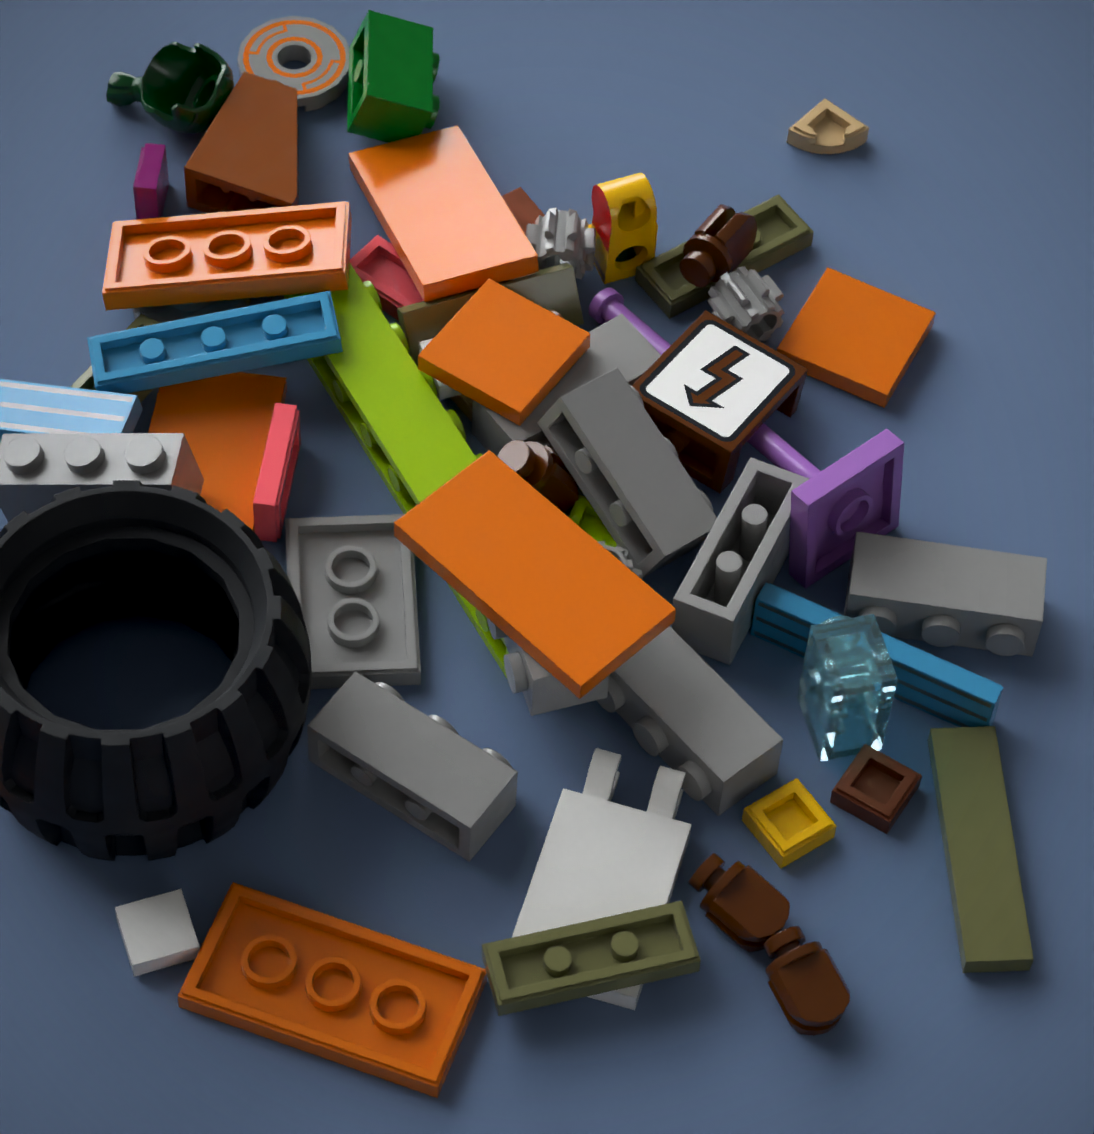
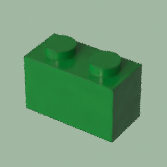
(391, 79)

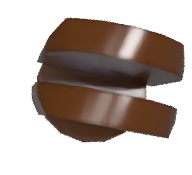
(718, 246)
(542, 470)
(740, 902)
(805, 982)

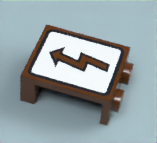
(715, 394)

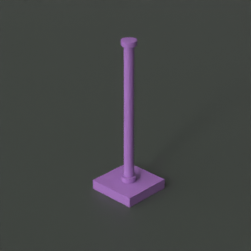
(827, 510)

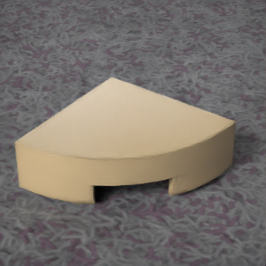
(827, 130)

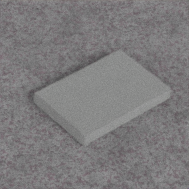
(355, 598)

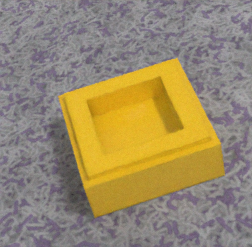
(789, 823)

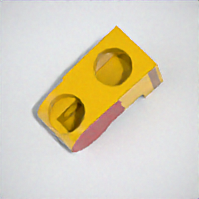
(623, 219)

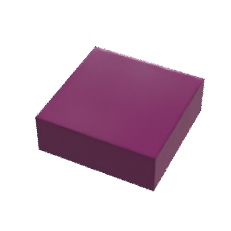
(151, 182)

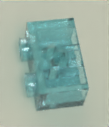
(846, 686)

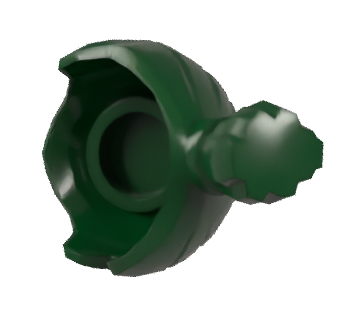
(179, 88)

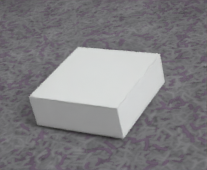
(157, 932)

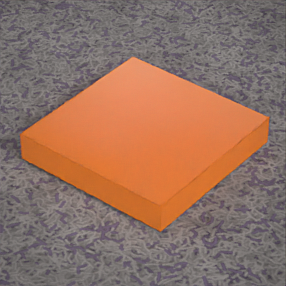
(856, 336)
(504, 351)

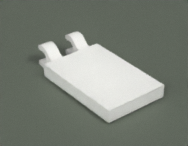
(607, 857)

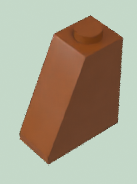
(248, 151)

